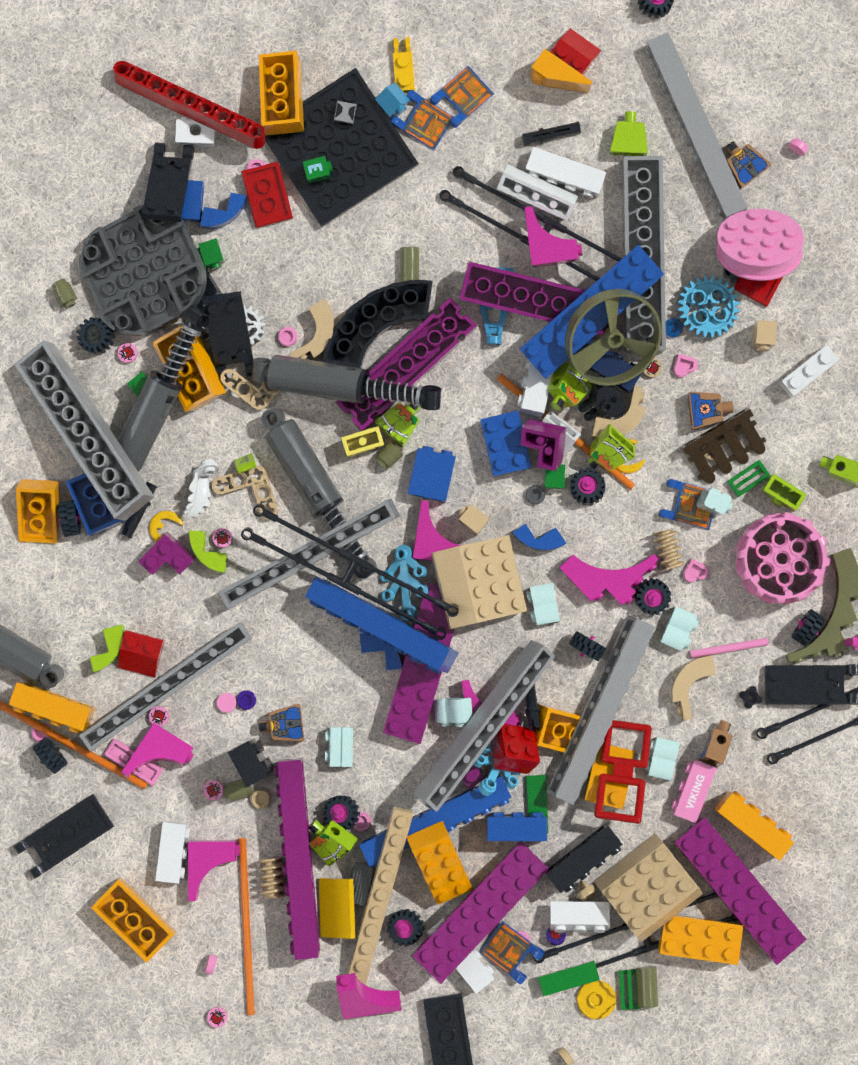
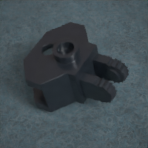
(605, 402)

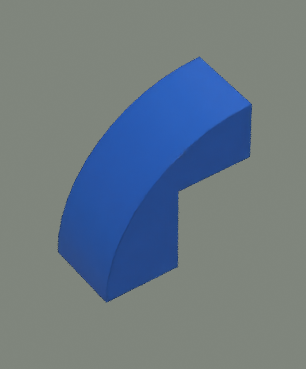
(216, 218)
(549, 541)
(369, 644)

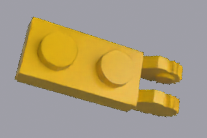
(403, 66)

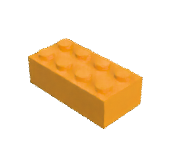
(281, 92)
(198, 375)
(52, 706)
(758, 828)
(439, 862)
(133, 919)
(701, 939)

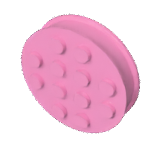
(760, 244)

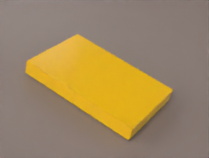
(337, 908)

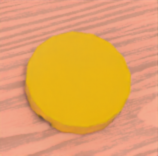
(600, 995)

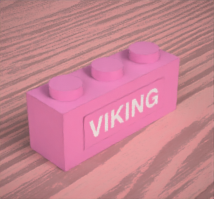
(693, 790)

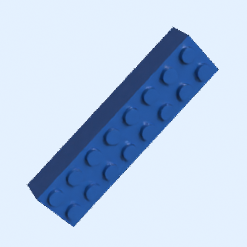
(547, 347)
(378, 623)
(453, 811)

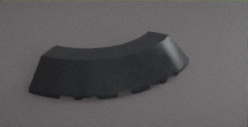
(375, 315)

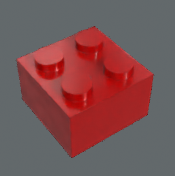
(515, 749)

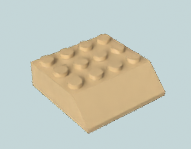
(480, 581)
(648, 887)

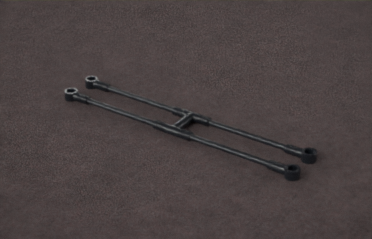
(549, 222)
(345, 581)
(788, 751)
(647, 947)

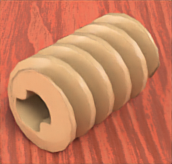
(668, 549)
(271, 877)

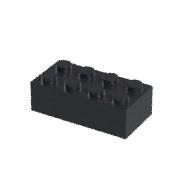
(251, 762)
(583, 858)

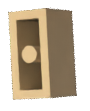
(764, 335)
(473, 518)

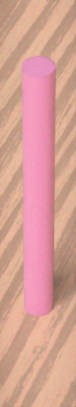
(728, 648)

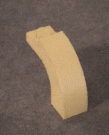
(324, 329)
(628, 421)
(685, 678)

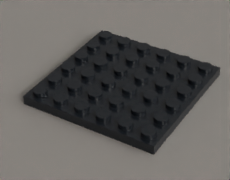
(361, 154)

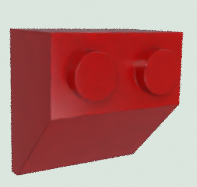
(576, 51)
(140, 653)

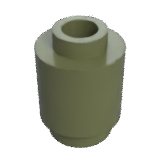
(64, 293)
(389, 455)
(237, 790)

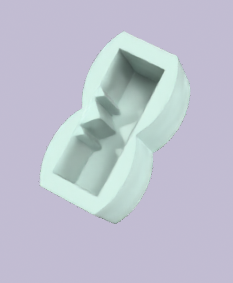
(544, 604)
(678, 629)
(452, 711)
(662, 758)

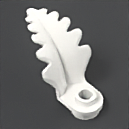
(200, 489)

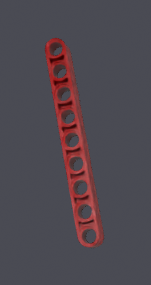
(161, 92)

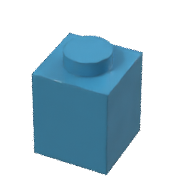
(393, 100)

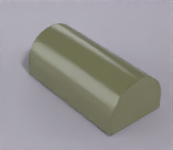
(409, 263)
(647, 986)

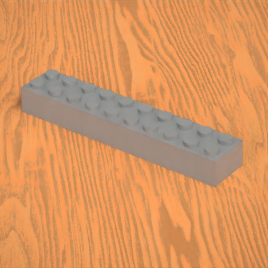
(644, 227)
(84, 430)

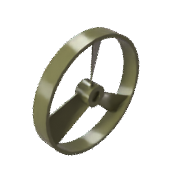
(611, 338)

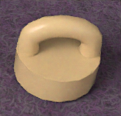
(587, 892)

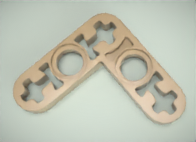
(253, 391)
(256, 485)

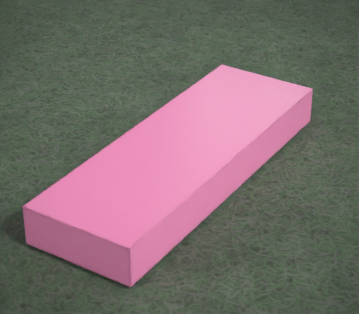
(121, 755)

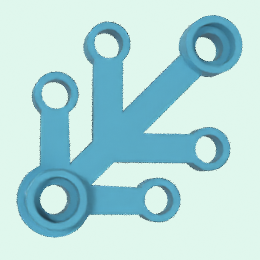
(406, 577)
(488, 785)

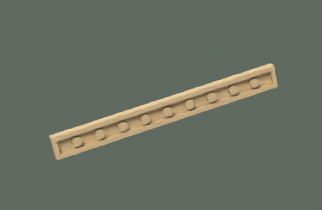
(380, 893)

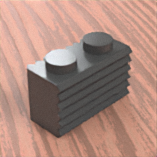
(362, 881)

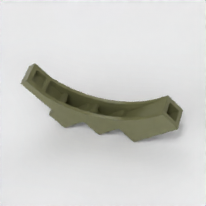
(842, 613)

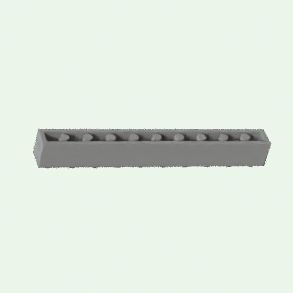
(695, 125)
(310, 552)
(165, 686)
(600, 709)
(484, 725)

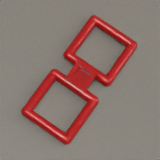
(623, 773)

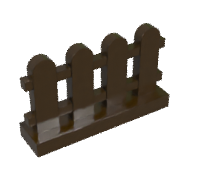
(731, 437)

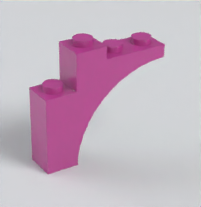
(617, 583)

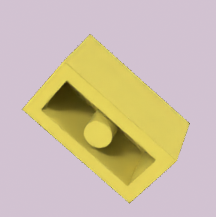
(362, 442)

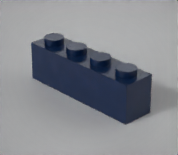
(611, 365)

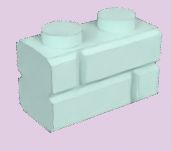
(714, 501)
(340, 746)

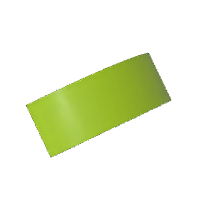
(213, 560)
(113, 638)

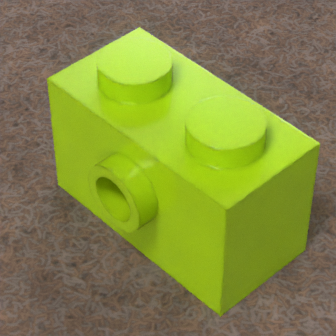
(783, 493)

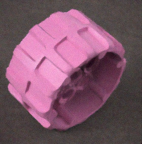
(776, 521)

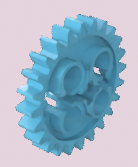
(711, 323)

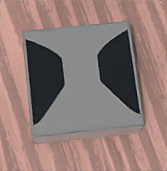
(345, 112)

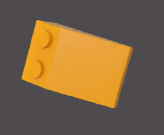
(555, 73)
(38, 510)
(556, 728)
(614, 793)

